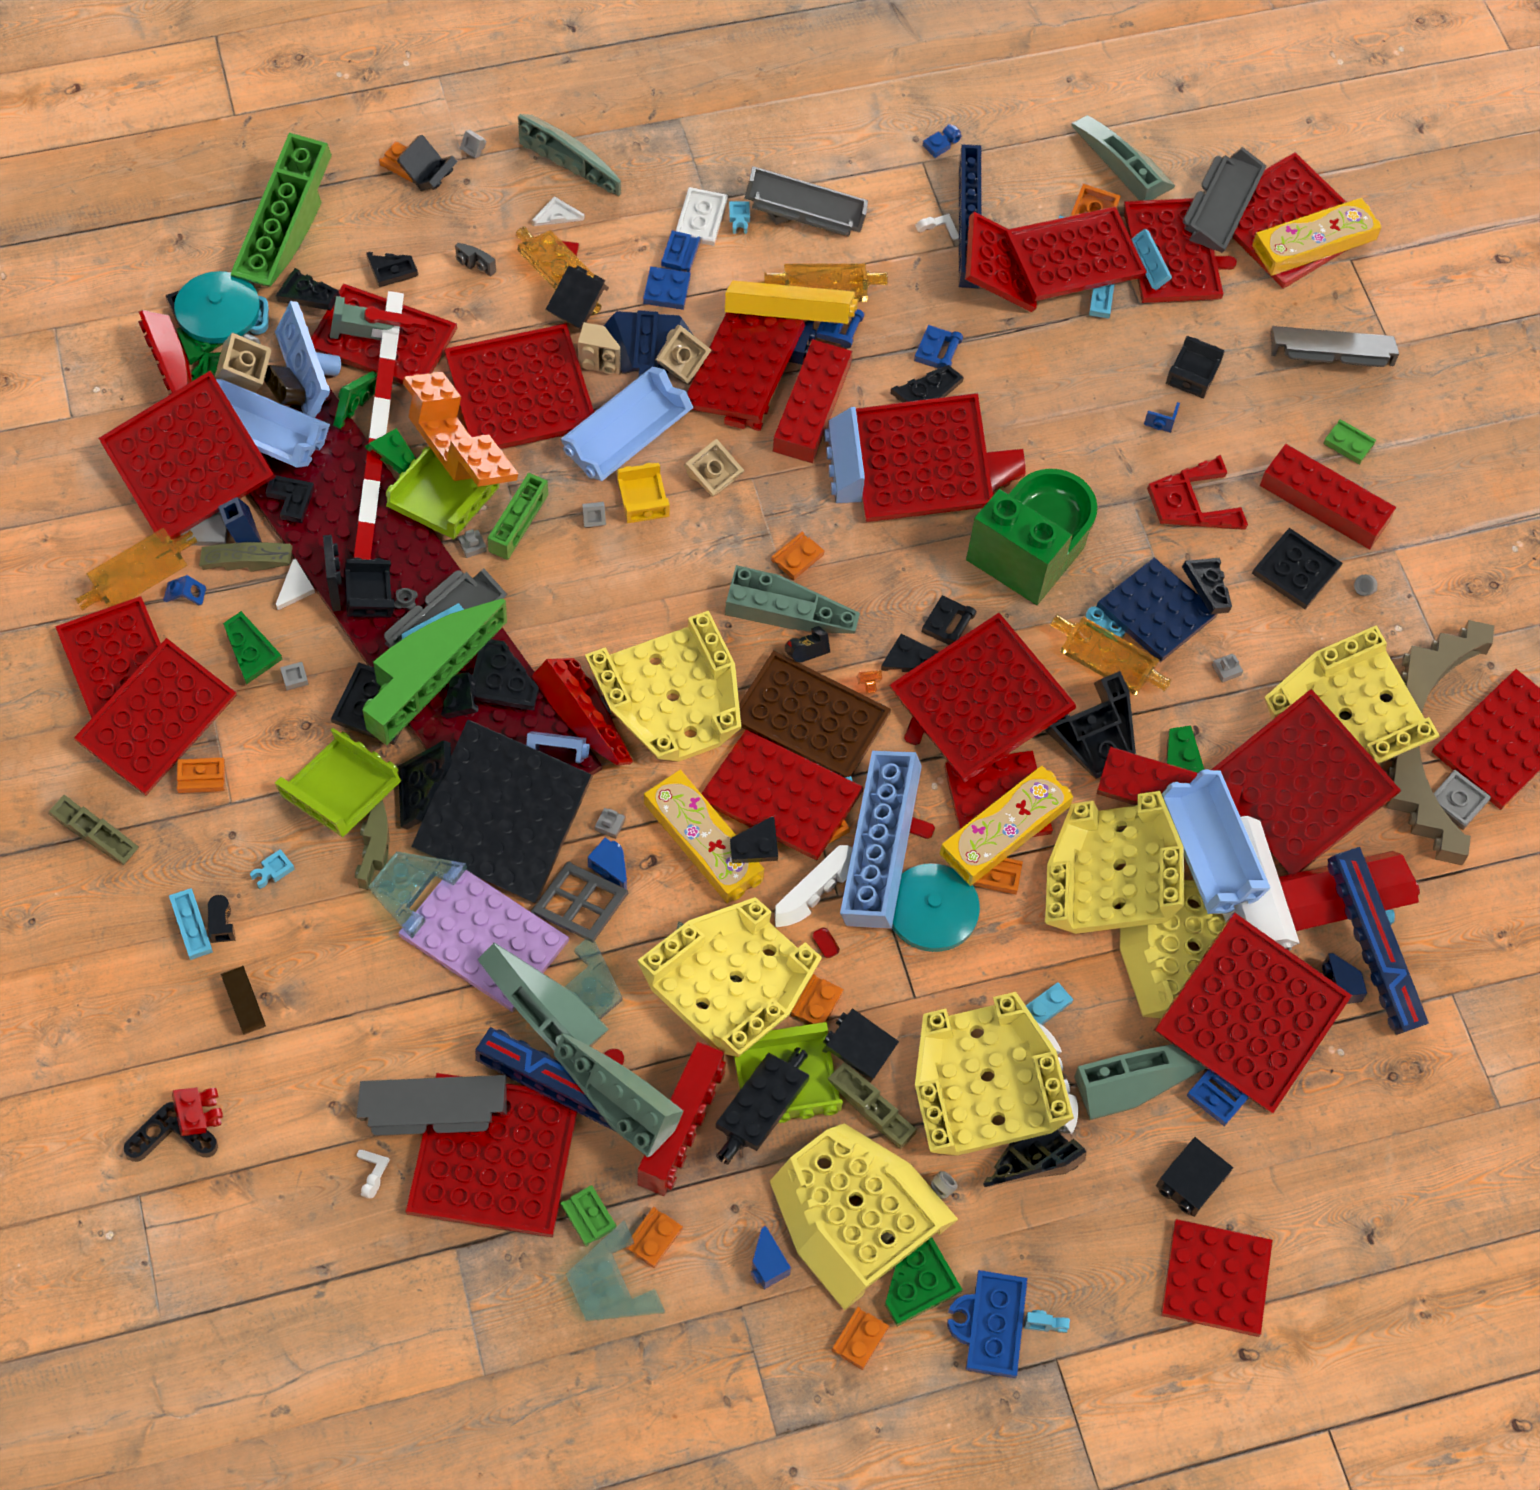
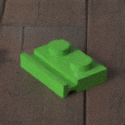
(1349, 441)
(588, 1215)

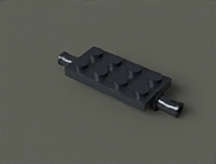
(761, 1103)

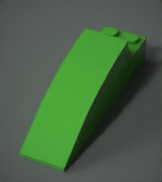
(284, 211)
(424, 663)

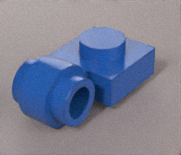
(939, 143)

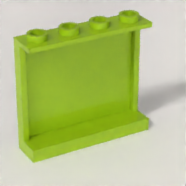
(434, 498)
(340, 784)
(818, 1094)

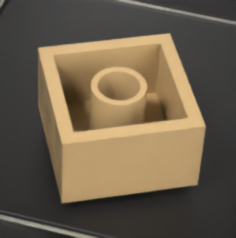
(243, 362)

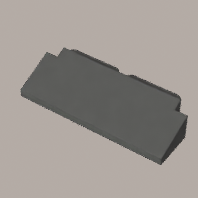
(1224, 199)
(805, 202)
(1334, 345)
(455, 589)
(444, 1103)

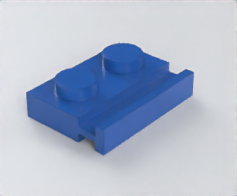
(680, 251)

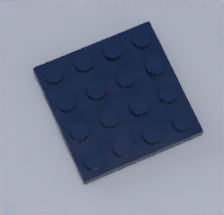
(1156, 609)

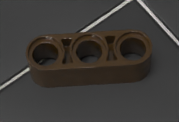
(285, 385)
(243, 1000)

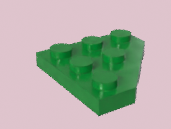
(920, 1283)

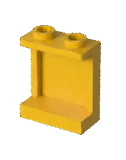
(643, 493)

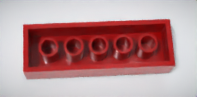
(812, 401)
(1327, 496)
(1131, 774)
(692, 1095)

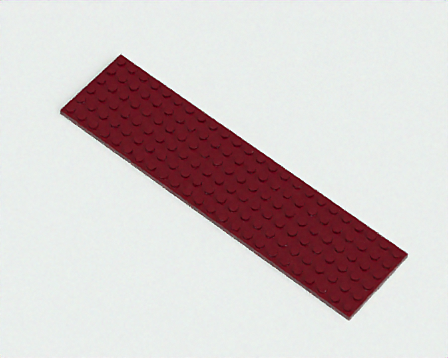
(417, 563)

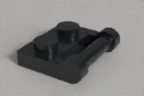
(942, 618)

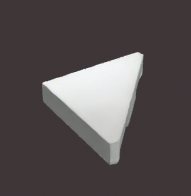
(557, 212)
(295, 586)

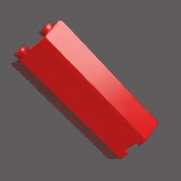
(1314, 896)

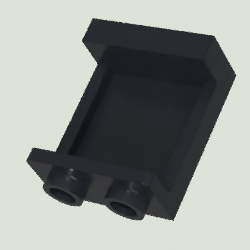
(576, 296)
(1195, 367)
(368, 588)
(860, 1044)
(1193, 1177)

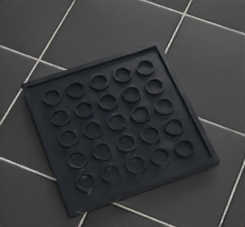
(502, 811)

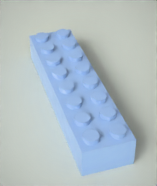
(881, 839)

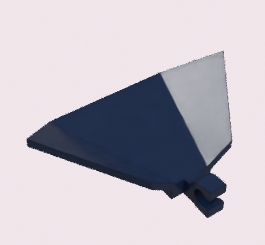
(641, 337)

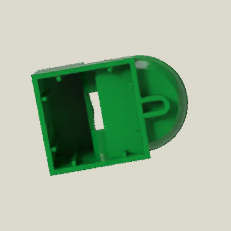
(1033, 531)

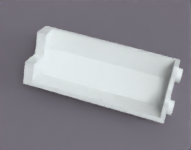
(1271, 911)

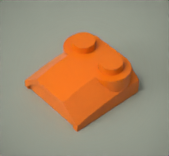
(1094, 199)

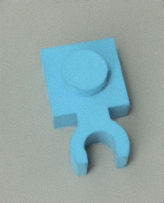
(739, 215)
(274, 867)
(1041, 1321)

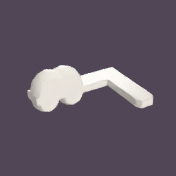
(930, 222)
(373, 1180)

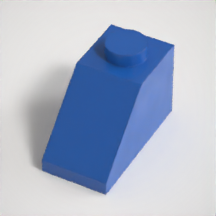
(609, 862)
(768, 1262)

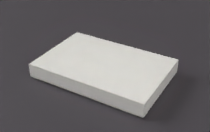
(702, 214)

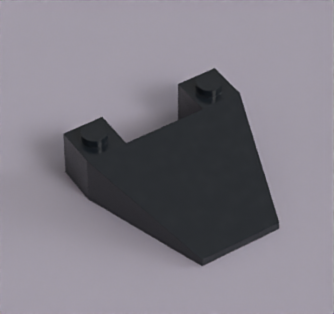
(1095, 730)

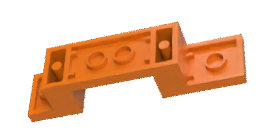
(464, 457)

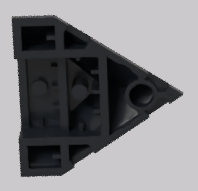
(1037, 1158)

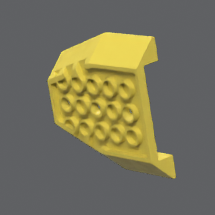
(694, 668)
(1352, 679)
(1083, 864)
(708, 950)
(1160, 955)
(1025, 1085)
(845, 1240)

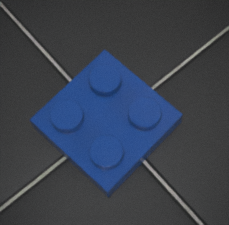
(667, 288)

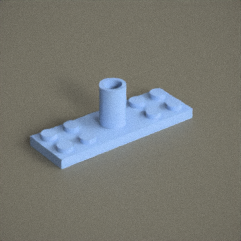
(303, 359)

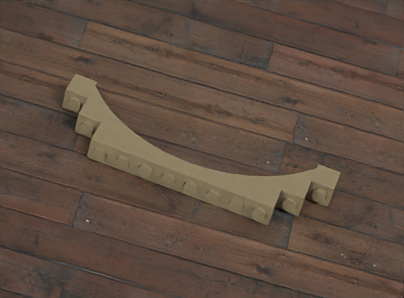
(1421, 674)

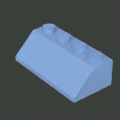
(845, 457)

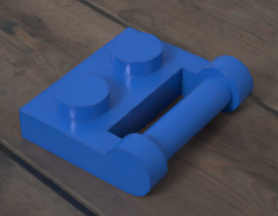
(831, 331)
(932, 344)
(1214, 1100)

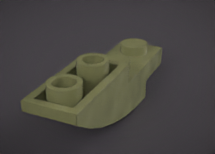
(376, 843)

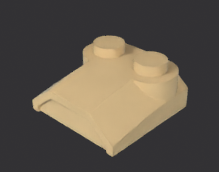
(682, 354)
(713, 468)

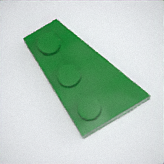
(250, 647)

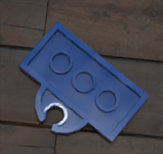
(992, 1323)

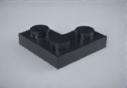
(294, 493)

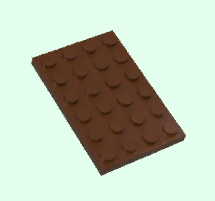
(811, 715)

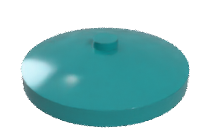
(216, 306)
(935, 908)

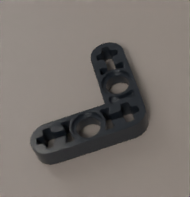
(172, 1125)

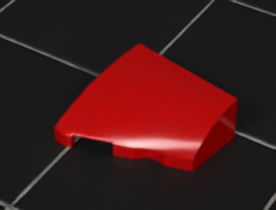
(1006, 467)

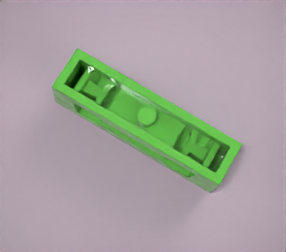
(518, 516)

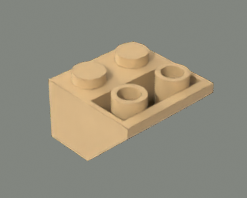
(598, 349)

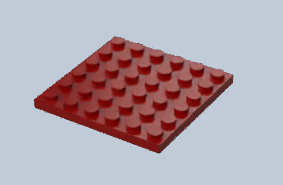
(1283, 195)
(520, 386)
(186, 456)
(923, 457)
(982, 697)
(1306, 782)
(1252, 1012)
(498, 1176)

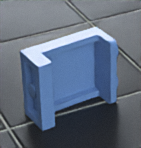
(534, 740)

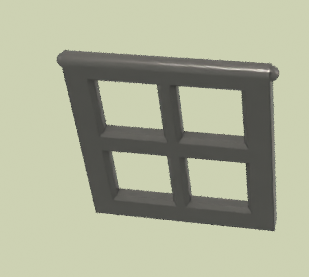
(580, 901)

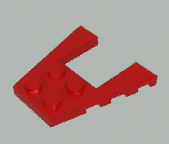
(1177, 503)

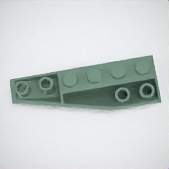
(566, 152)
(1128, 163)
(785, 604)
(541, 1000)
(1132, 1079)
(620, 1096)

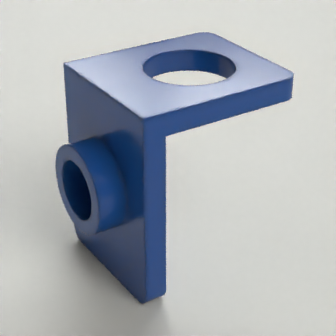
(1160, 421)
(182, 587)

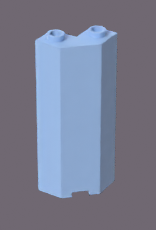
(626, 424)
(275, 427)
(1215, 842)

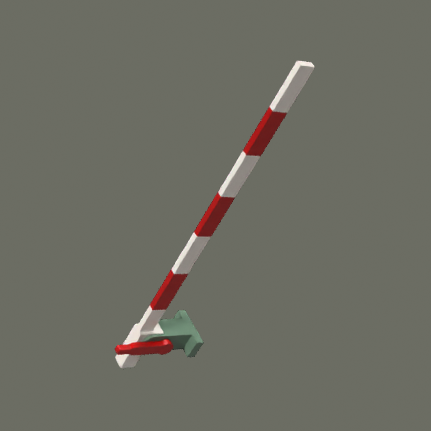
(385, 327)

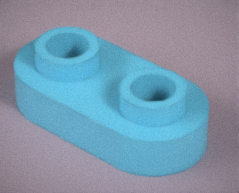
(263, 319)
(1104, 621)

